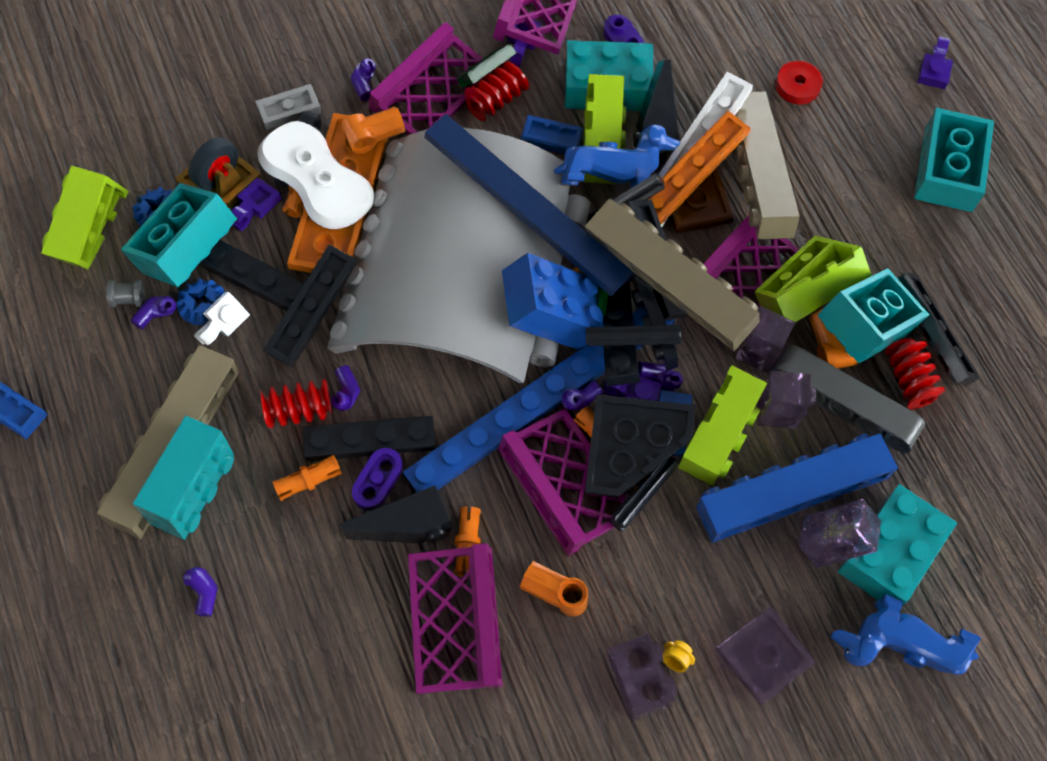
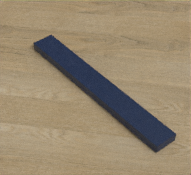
(528, 205)

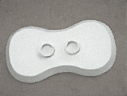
(328, 190)

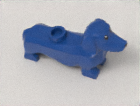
(614, 163)
(909, 637)

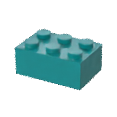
(608, 58)
(954, 160)
(179, 234)
(872, 315)
(185, 478)
(907, 546)

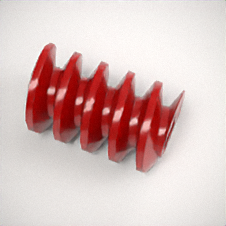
(495, 90)
(913, 373)
(296, 404)

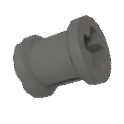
(125, 293)

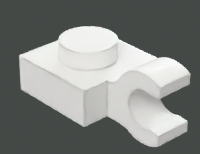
(223, 317)

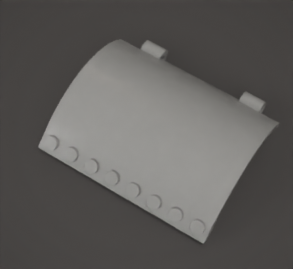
(439, 252)

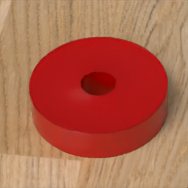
(801, 72)

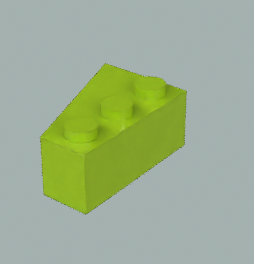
(604, 115)
(81, 216)
(813, 277)
(723, 426)

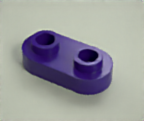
(620, 29)
(376, 480)

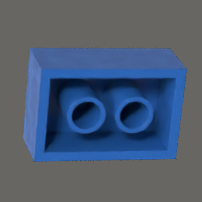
(550, 300)

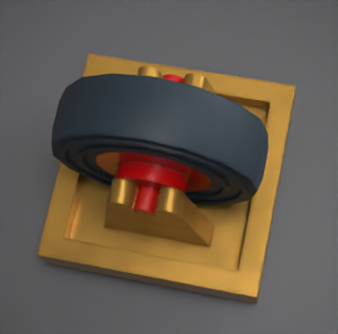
(219, 170)

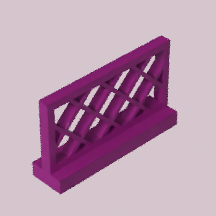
(509, 18)
(410, 73)
(736, 243)
(540, 486)
(484, 614)

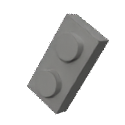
(287, 106)

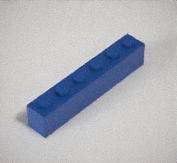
(795, 487)

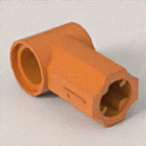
(365, 132)
(829, 347)
(552, 587)

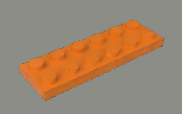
(312, 238)

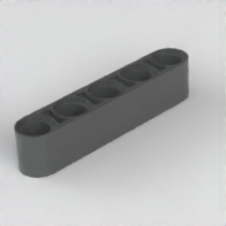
(854, 400)

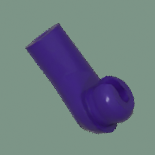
(361, 77)
(153, 308)
(670, 379)
(349, 389)
(579, 399)
(205, 588)

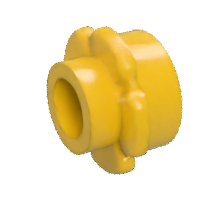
(678, 656)

